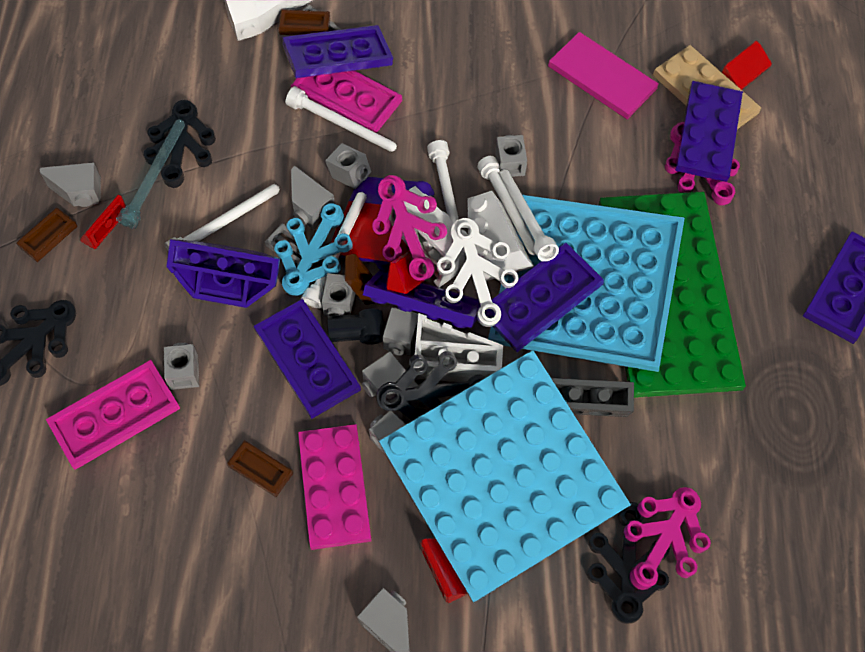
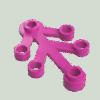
(717, 186)
(405, 224)
(669, 534)

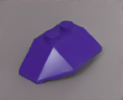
(222, 272)

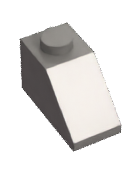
(75, 183)
(308, 198)
(383, 371)
(387, 621)

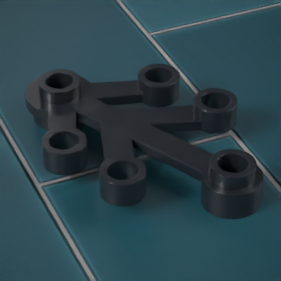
(174, 168)
(35, 337)
(428, 389)
(623, 568)

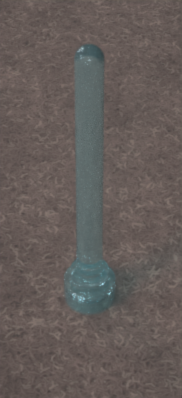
(130, 214)

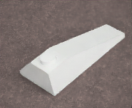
(256, 16)

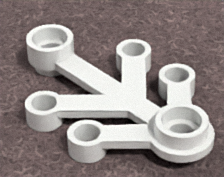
(476, 266)

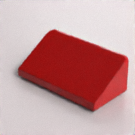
(747, 65)
(104, 224)
(399, 275)
(442, 571)

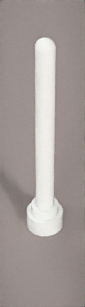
(297, 99)
(439, 152)
(490, 169)
(230, 215)
(544, 246)
(314, 294)

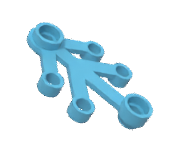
(312, 252)

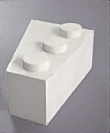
(497, 226)
(435, 248)
(473, 353)

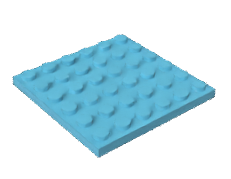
(637, 260)
(503, 475)

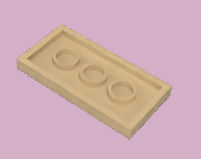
(691, 66)

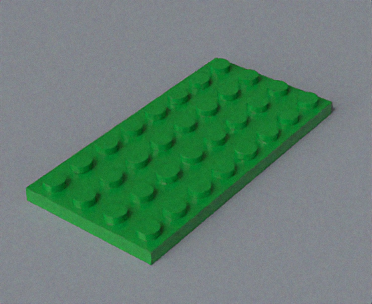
(699, 334)

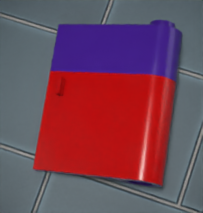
(366, 243)

